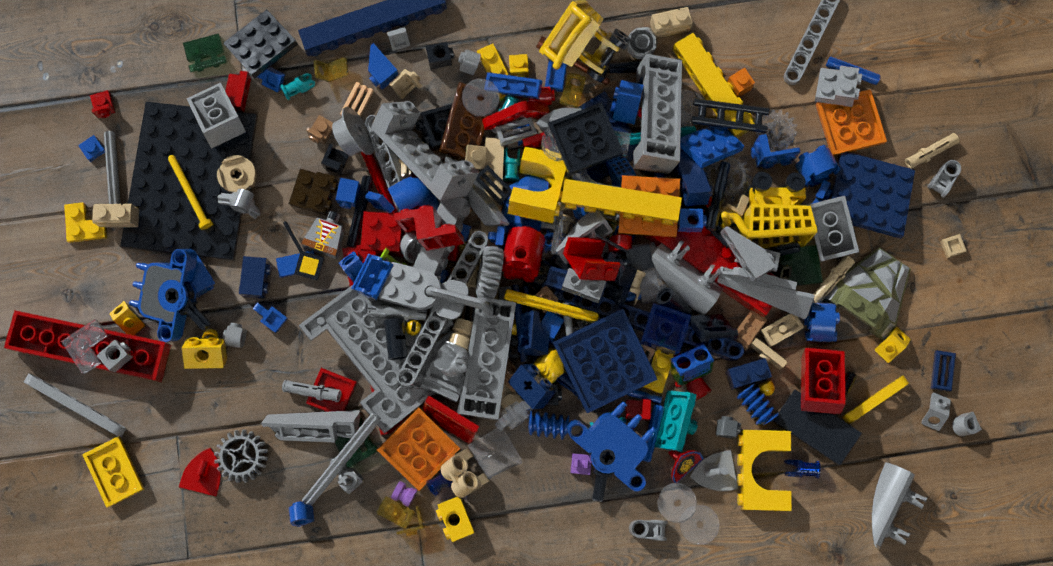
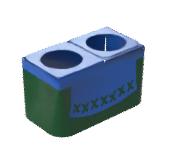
(696, 369)

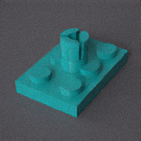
(676, 421)

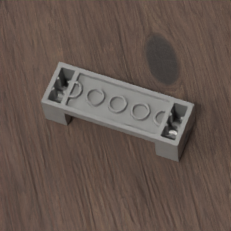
(659, 114)
(444, 180)
(487, 360)

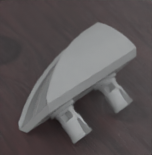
(685, 280)
(890, 493)

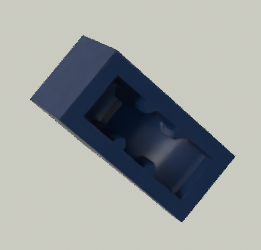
(532, 337)

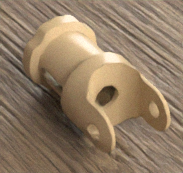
(635, 287)

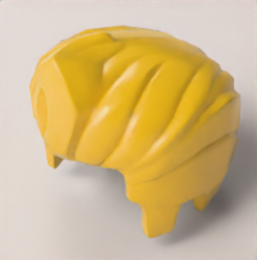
(550, 365)

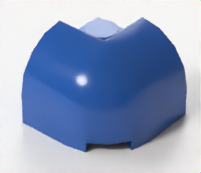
(412, 194)

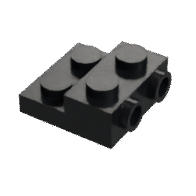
(433, 125)
(619, 289)

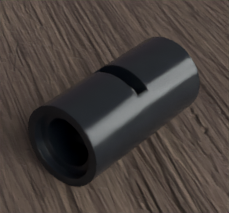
(668, 298)
(395, 339)

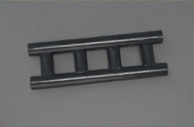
(720, 122)

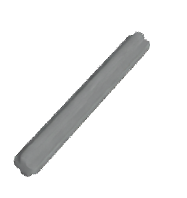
(112, 167)

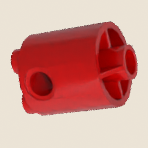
(523, 253)

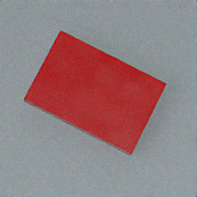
(450, 420)

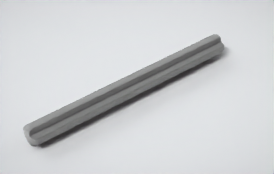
(341, 459)

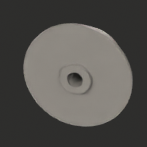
(352, 133)

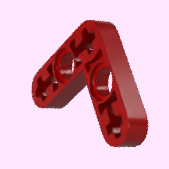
(521, 109)

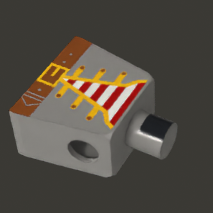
(325, 236)

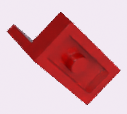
(238, 89)

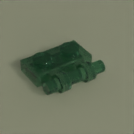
(202, 48)

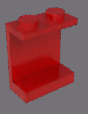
(586, 259)

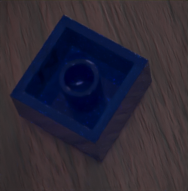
(665, 329)

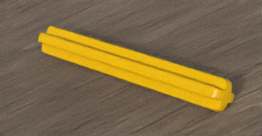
(551, 306)

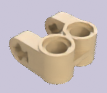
(463, 481)

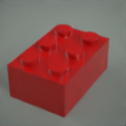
(823, 381)

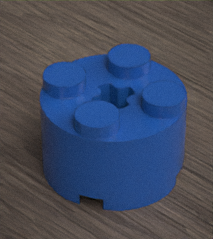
(817, 166)
(822, 322)

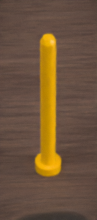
(204, 222)

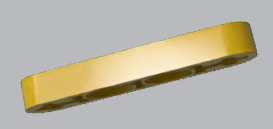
(875, 399)

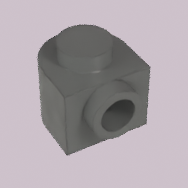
(727, 427)

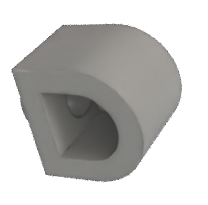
(469, 61)
(234, 335)
(966, 424)

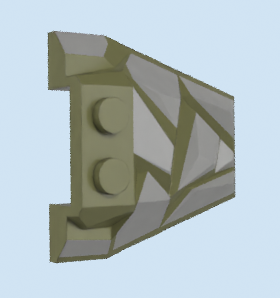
(873, 291)

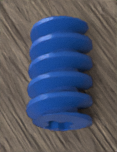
(757, 405)
(547, 425)

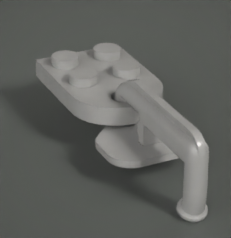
(410, 285)

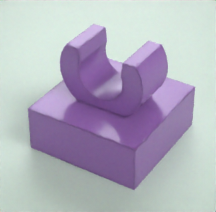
(580, 464)

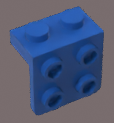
(764, 158)

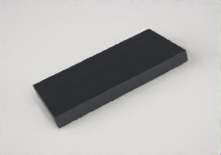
(818, 430)

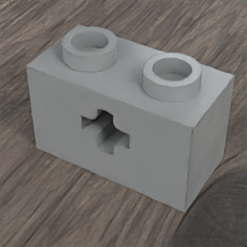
(587, 289)

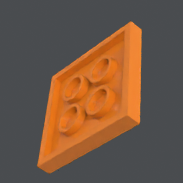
(852, 127)
(656, 185)
(418, 449)

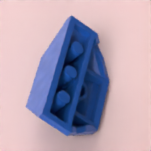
(529, 183)

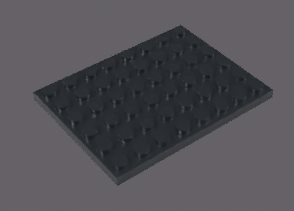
(164, 209)

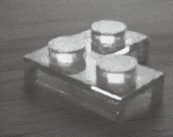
(80, 345)

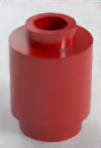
(546, 96)

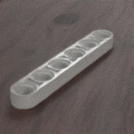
(811, 36)
(380, 151)
(75, 405)

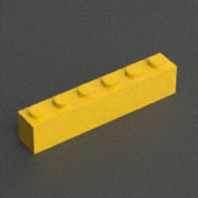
(708, 77)
(621, 201)

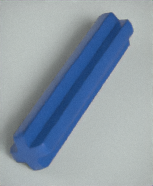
(867, 75)
(655, 421)

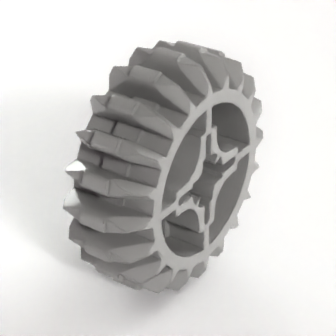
(489, 272)
(237, 462)

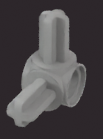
(240, 201)
(349, 478)

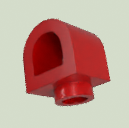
(622, 240)

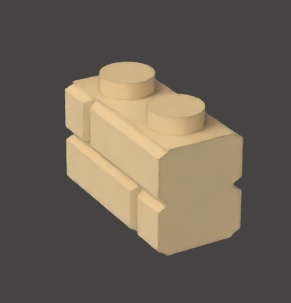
(671, 22)
(115, 215)

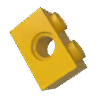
(196, 359)
(450, 507)

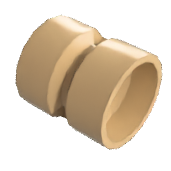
(462, 333)

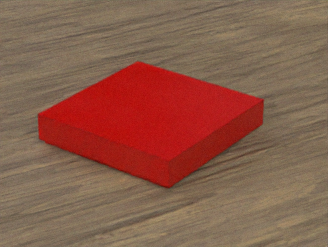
(333, 381)

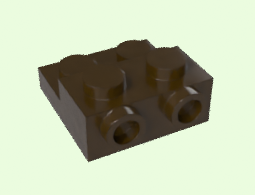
(313, 191)

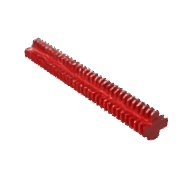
(377, 178)

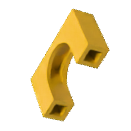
(540, 204)
(752, 495)

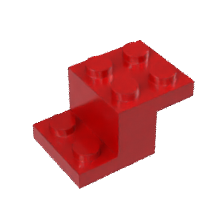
(429, 228)
(381, 232)

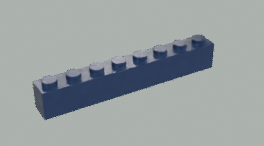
(366, 23)

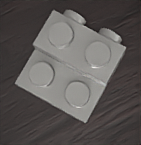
(838, 86)

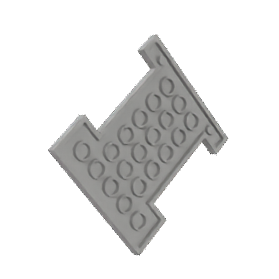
(366, 346)

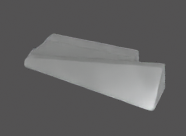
(483, 205)
(769, 289)
(314, 425)

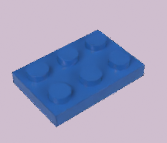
(710, 145)

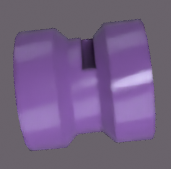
(404, 494)

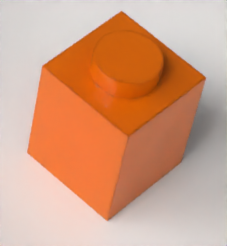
(741, 82)

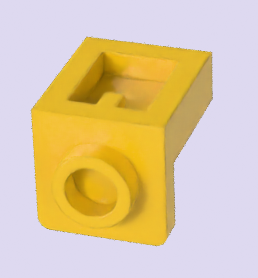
(519, 65)

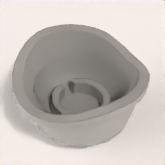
(410, 246)

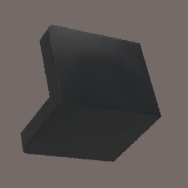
(334, 159)

